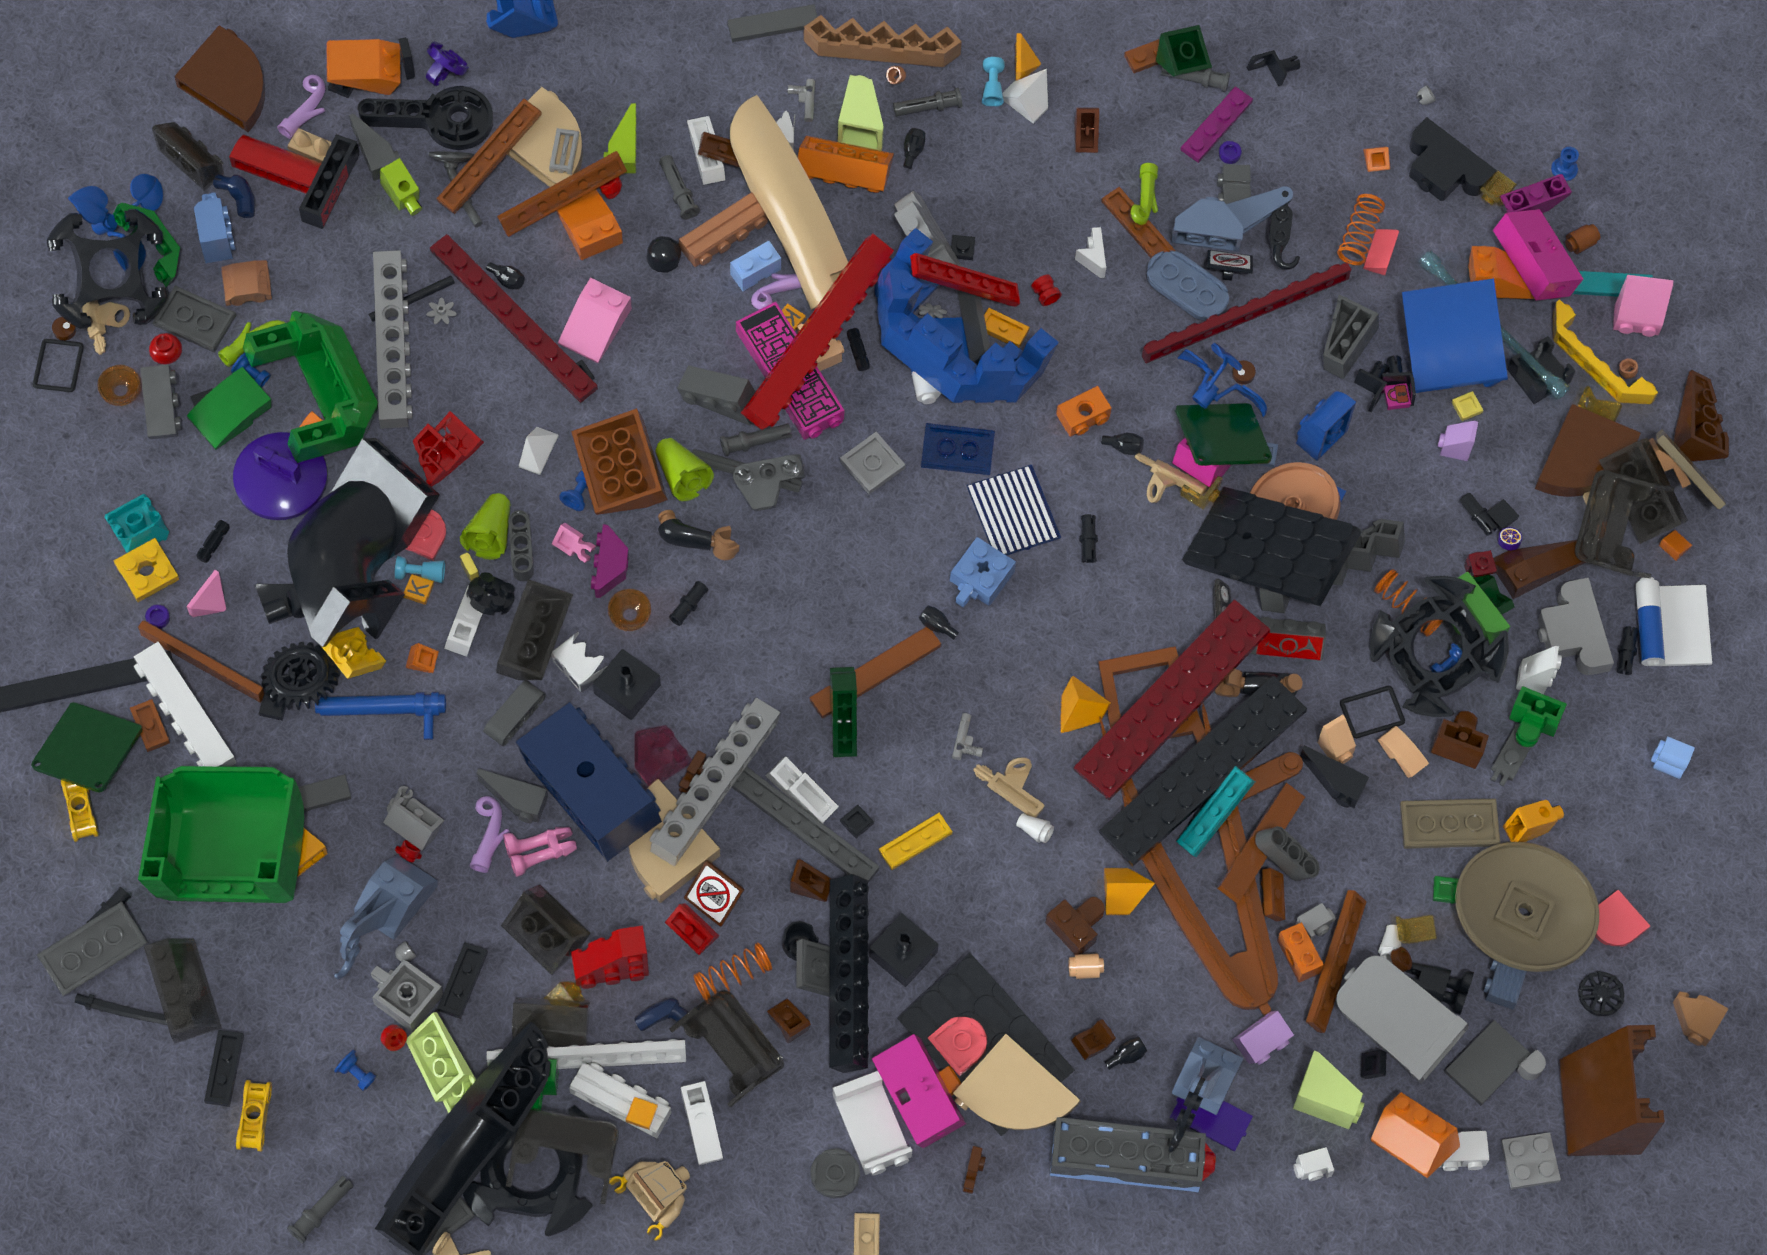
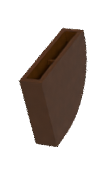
(225, 78)
(1577, 452)

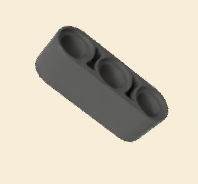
(517, 536)
(513, 712)
(1287, 853)

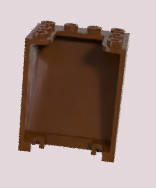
(1602, 1098)

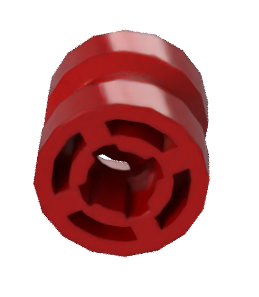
(1045, 289)

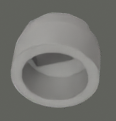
(1427, 95)
(404, 952)

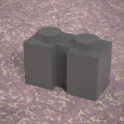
(1234, 183)

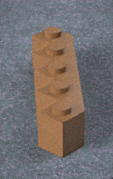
(882, 43)

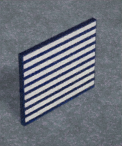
(1013, 511)

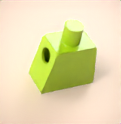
(400, 186)

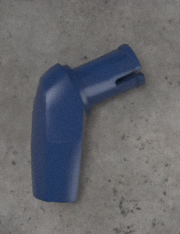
(240, 191)
(659, 1012)

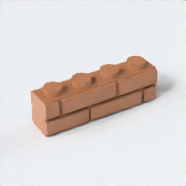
(722, 230)

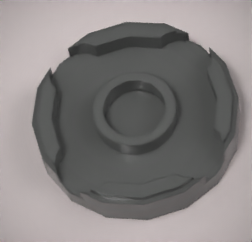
(829, 1178)

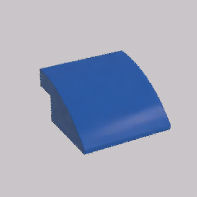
(1454, 335)

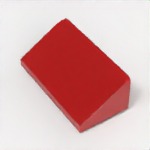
(691, 928)

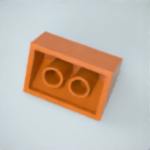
(1415, 1135)

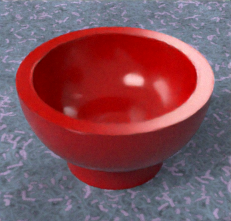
(165, 348)

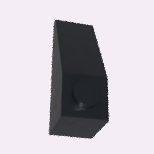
(1338, 779)

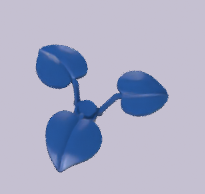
(92, 202)
(1208, 390)

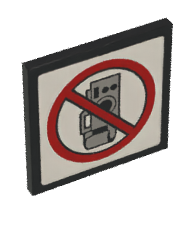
(1229, 262)

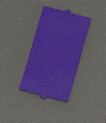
(1224, 1128)

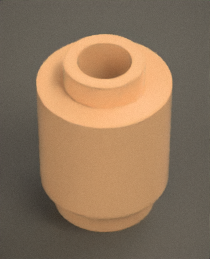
(1086, 966)

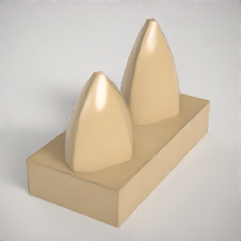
(309, 145)

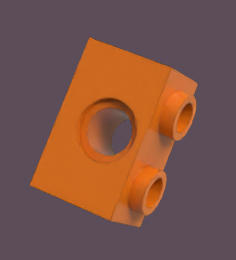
(1090, 401)
(1300, 952)

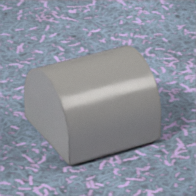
(1532, 1066)

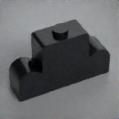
(1446, 163)

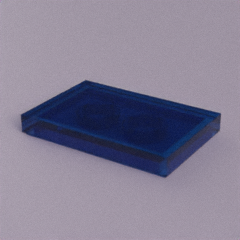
(957, 449)

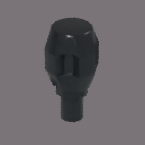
(913, 146)
(507, 275)
(1125, 443)
(937, 622)
(1128, 1052)

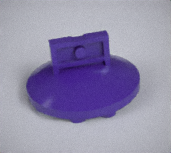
(274, 483)

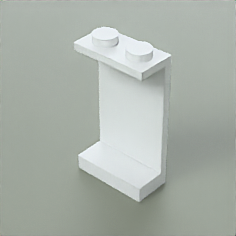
(871, 1124)

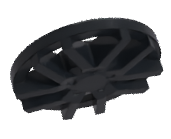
(1601, 993)

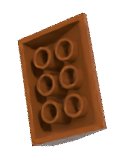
(619, 464)

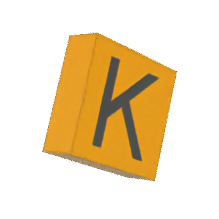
(793, 316)
(418, 589)

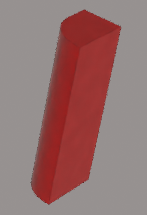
(274, 163)

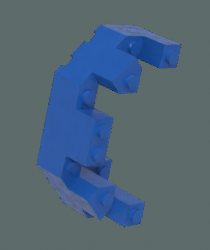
(936, 352)

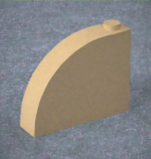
(536, 145)
(655, 873)
(1014, 1090)

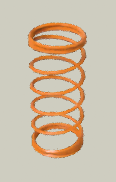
(1340, 254)
(1385, 582)
(761, 955)

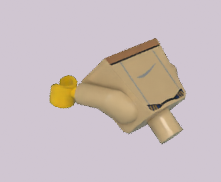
(657, 1190)

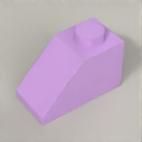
(1458, 440)

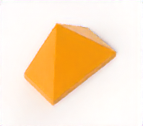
(1025, 58)

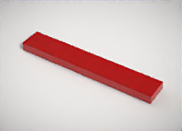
(964, 279)

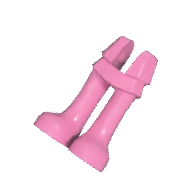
(516, 846)

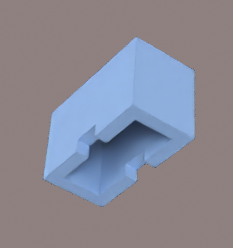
(755, 265)

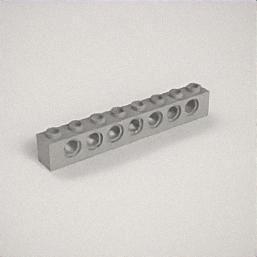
(386, 264)
(673, 848)

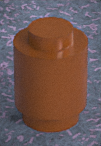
(1582, 238)

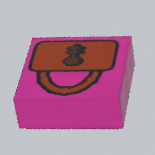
(1397, 396)

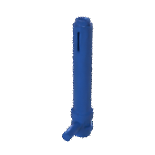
(419, 704)

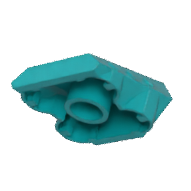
(137, 523)

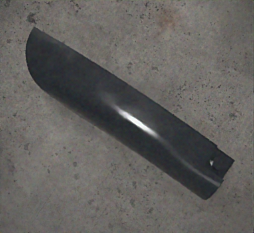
(466, 1142)

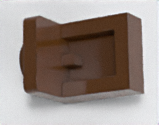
(1094, 1040)

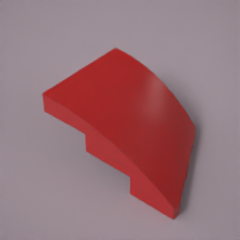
(441, 453)

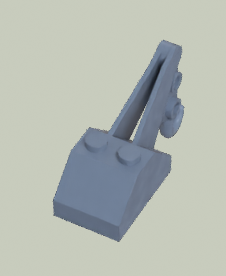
(385, 904)

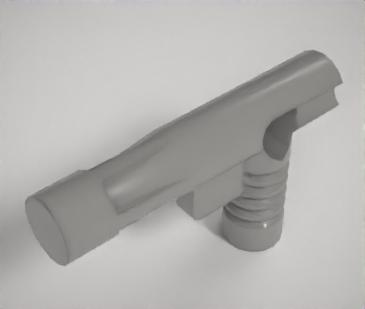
(805, 97)
(965, 740)

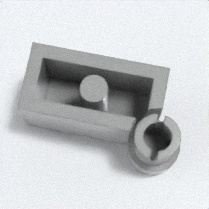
(412, 819)

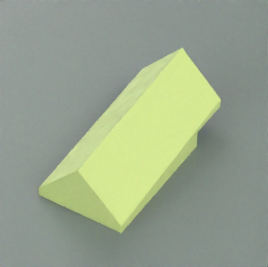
(440, 1061)

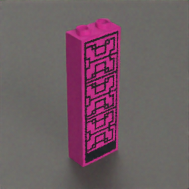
(766, 338)

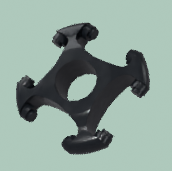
(127, 248)

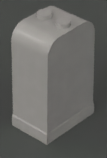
(1399, 1016)

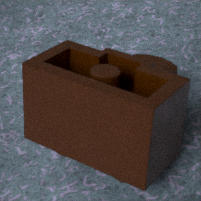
(1460, 740)
(1075, 925)

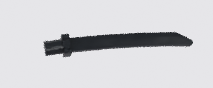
(91, 1002)

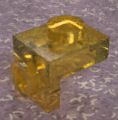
(1496, 187)
(566, 991)

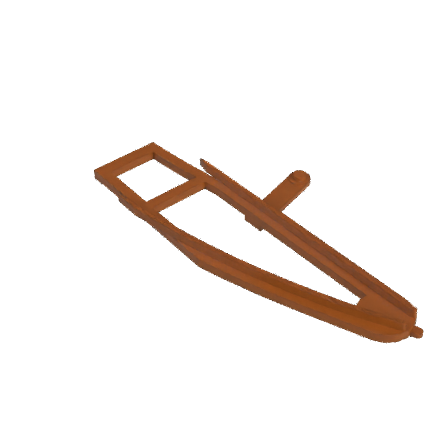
(1249, 976)

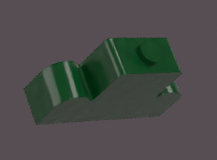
(843, 711)

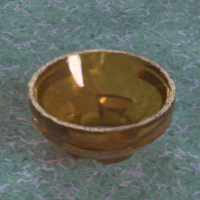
(117, 376)
(626, 600)

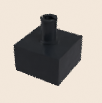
(626, 684)
(903, 950)

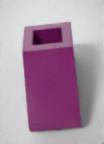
(1540, 195)
(610, 562)

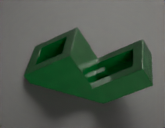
(1490, 588)

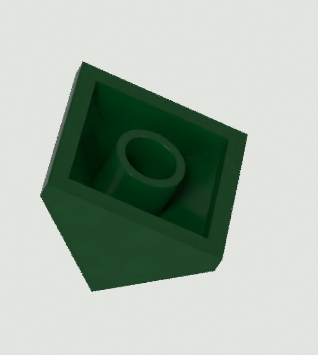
(1183, 51)

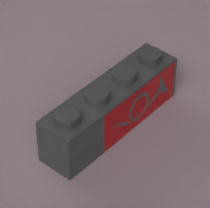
(1293, 639)

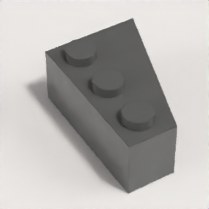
(1349, 335)
(716, 392)
(160, 401)

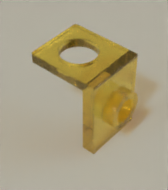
(1601, 407)
(1202, 501)
(1416, 929)

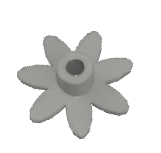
(441, 311)
(934, 312)

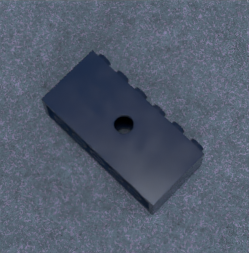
(589, 781)

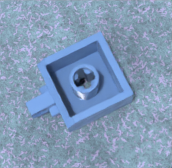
(214, 229)
(985, 586)

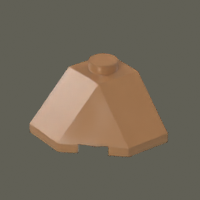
(1698, 1017)

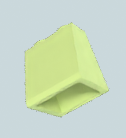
(860, 115)
(1328, 1094)

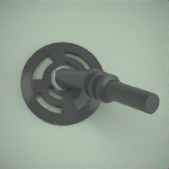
(451, 162)

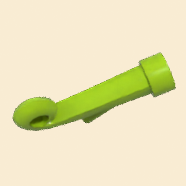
(1148, 175)
(231, 353)

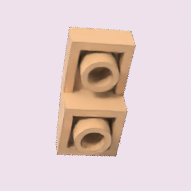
(1405, 752)

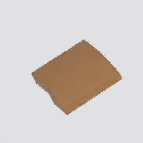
(1668, 463)

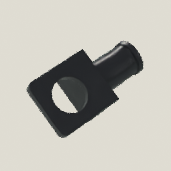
(1276, 66)
(1397, 376)
(1373, 382)

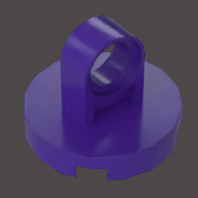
(444, 63)

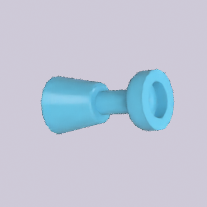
(993, 92)
(429, 570)

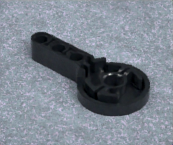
(434, 117)

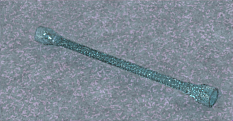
(1554, 384)

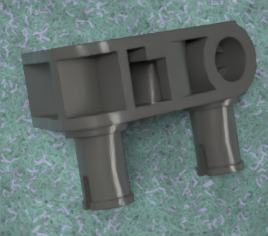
(763, 490)

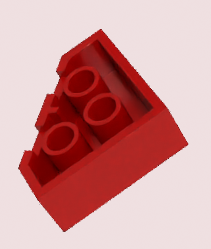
(612, 959)

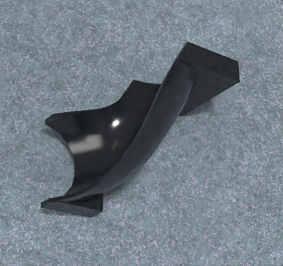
(349, 537)

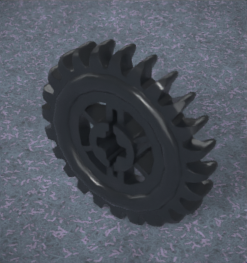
(300, 676)

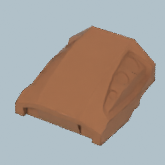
(246, 282)

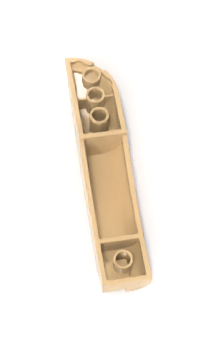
(787, 199)

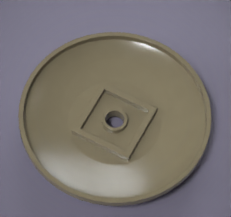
(1532, 878)

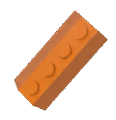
(845, 163)

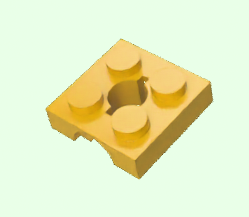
(146, 555)
(359, 657)

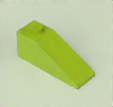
(625, 140)

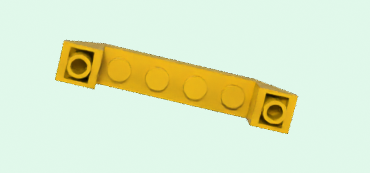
(1640, 392)

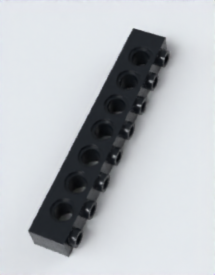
(849, 974)

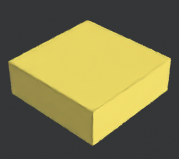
(1467, 406)
(469, 566)

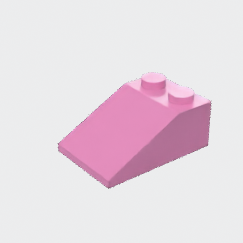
(1642, 305)
(595, 320)

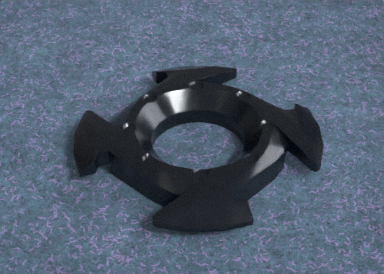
(1476, 657)
(556, 1199)

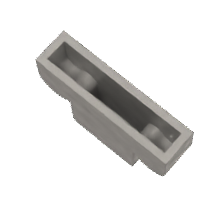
(913, 214)
(1577, 628)

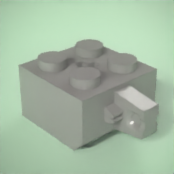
(402, 981)

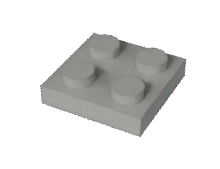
(872, 463)
(1530, 1160)

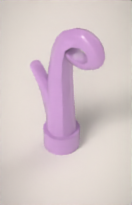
(306, 110)
(784, 283)
(491, 839)

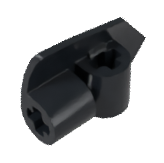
(279, 601)

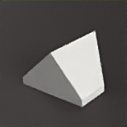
(1029, 95)

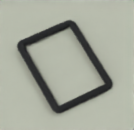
(39, 363)
(1366, 694)

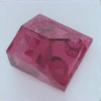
(659, 754)

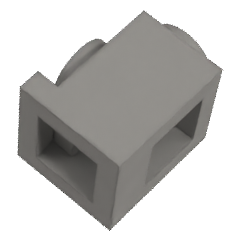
(1317, 920)

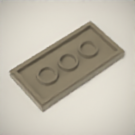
(1690, 469)
(1449, 823)

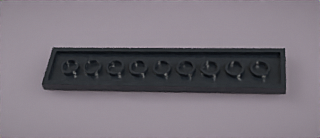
(1202, 771)

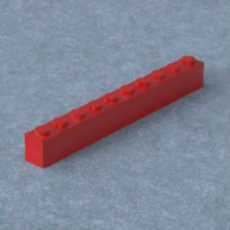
(817, 332)

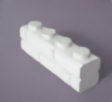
(615, 1096)

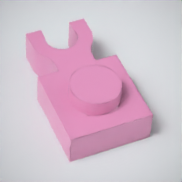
(570, 542)

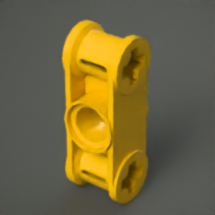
(81, 821)
(252, 1131)

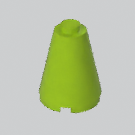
(683, 469)
(488, 528)

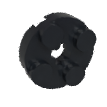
(486, 584)

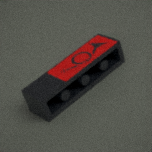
(329, 181)

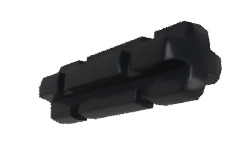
(858, 349)
(213, 541)

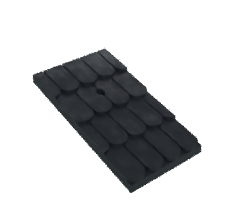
(1272, 546)
(973, 993)

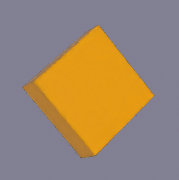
(641, 1113)

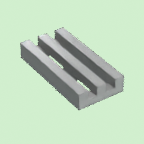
(562, 167)

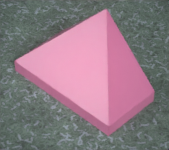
(209, 597)

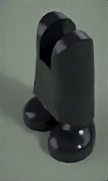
(1437, 979)

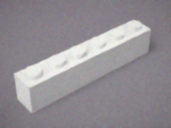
(183, 707)

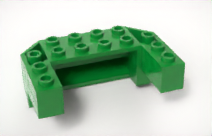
(331, 375)

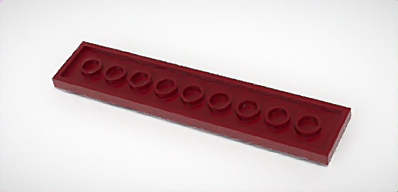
(1171, 699)

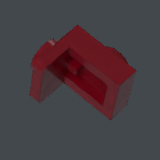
(1480, 564)

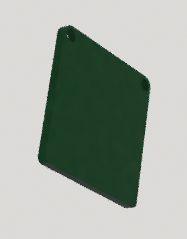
(1223, 434)
(86, 747)

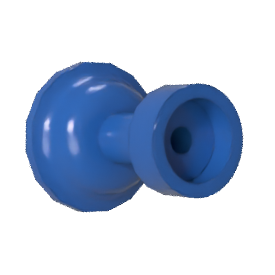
(1566, 163)
(260, 377)
(574, 497)
(1454, 653)
(348, 1064)

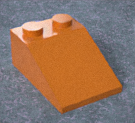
(364, 64)
(590, 225)
(1495, 263)

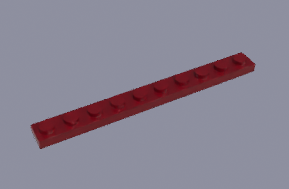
(1238, 315)
(514, 318)

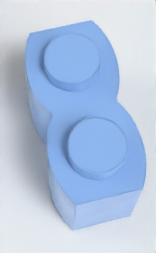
(1672, 757)

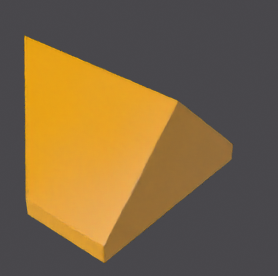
(1081, 706)
(1124, 890)

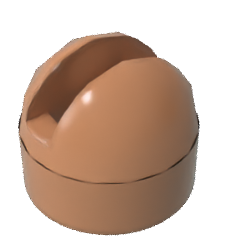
(893, 71)
(1625, 366)

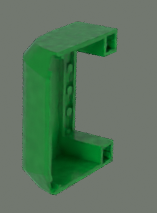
(223, 835)

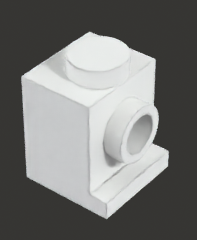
(1314, 1165)

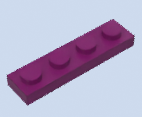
(1216, 124)

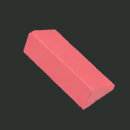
(1381, 250)

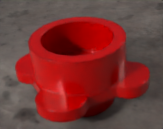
(408, 851)

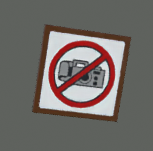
(714, 893)

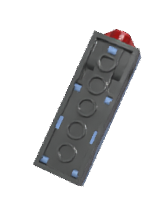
(1129, 1155)

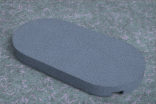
(1187, 285)

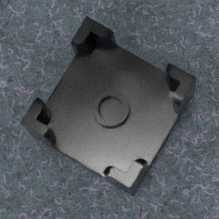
(1529, 379)

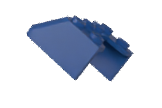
(522, 17)

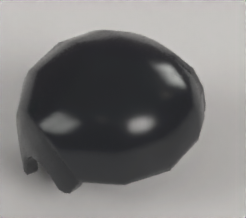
(663, 254)
(795, 932)

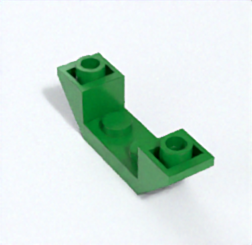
(165, 267)

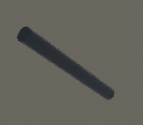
(424, 292)

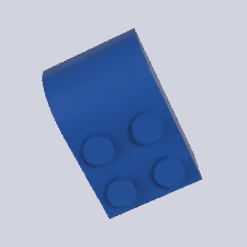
(1325, 424)

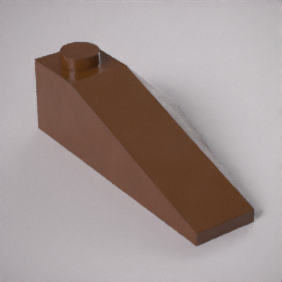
(1699, 424)
(1534, 566)

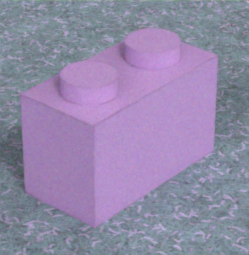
(1263, 1037)

